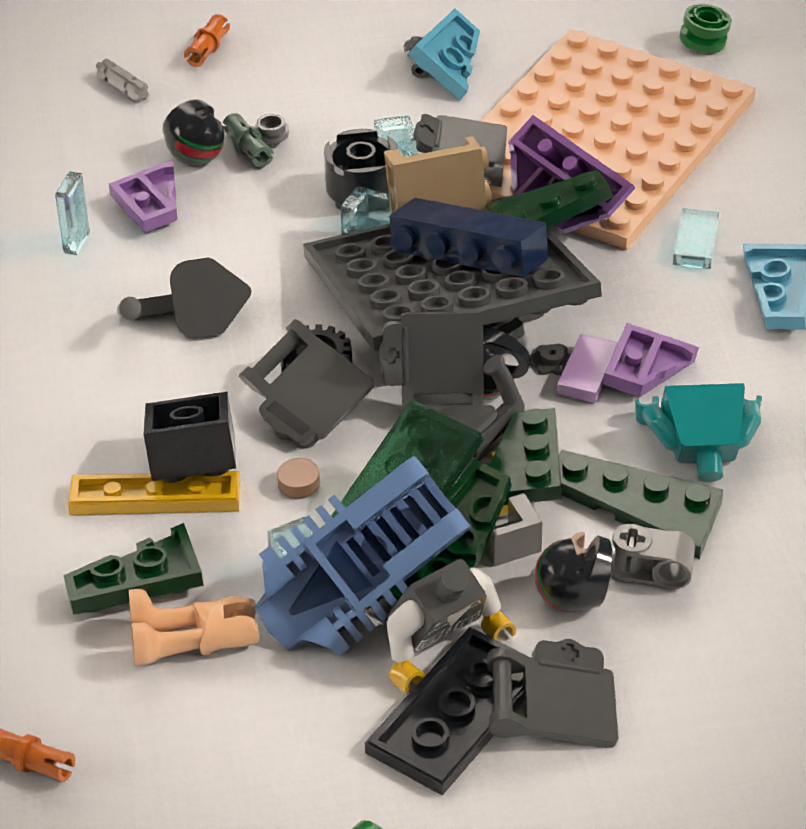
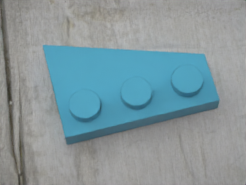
(448, 52)
(779, 283)

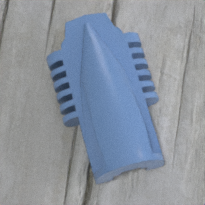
(356, 559)

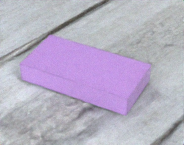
(586, 368)

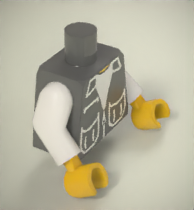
(438, 608)

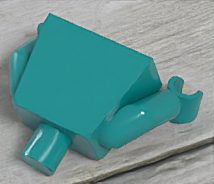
(703, 424)

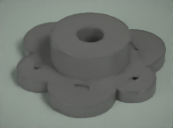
(550, 358)

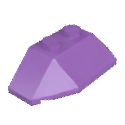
(547, 157)

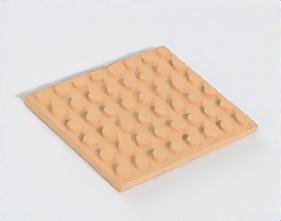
(630, 113)

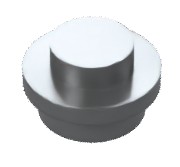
(272, 129)

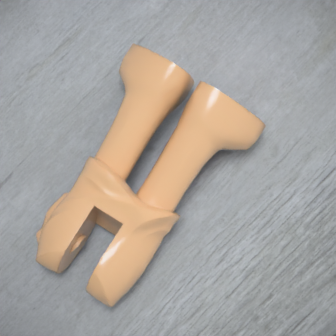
(217, 623)

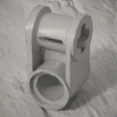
(656, 557)

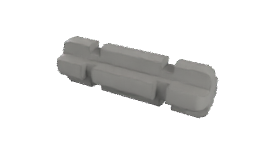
(122, 80)

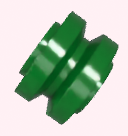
(705, 28)

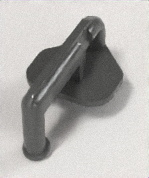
(201, 296)
(485, 418)

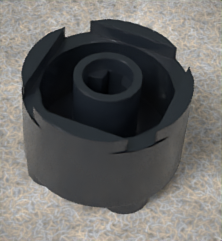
(356, 161)

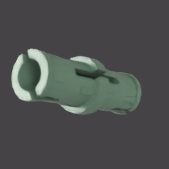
(247, 140)

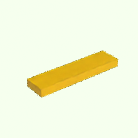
(140, 495)

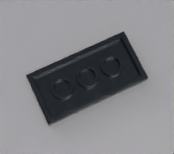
(445, 716)

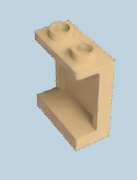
(440, 176)

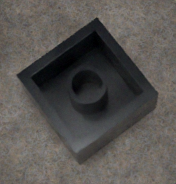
(189, 437)

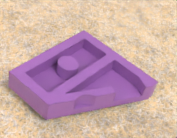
(148, 196)
(646, 360)

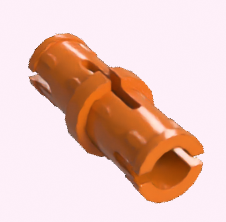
(207, 40)
(30, 754)

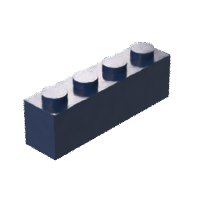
(469, 236)

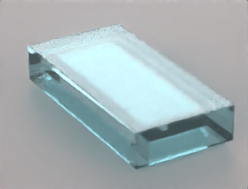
(72, 213)
(696, 238)

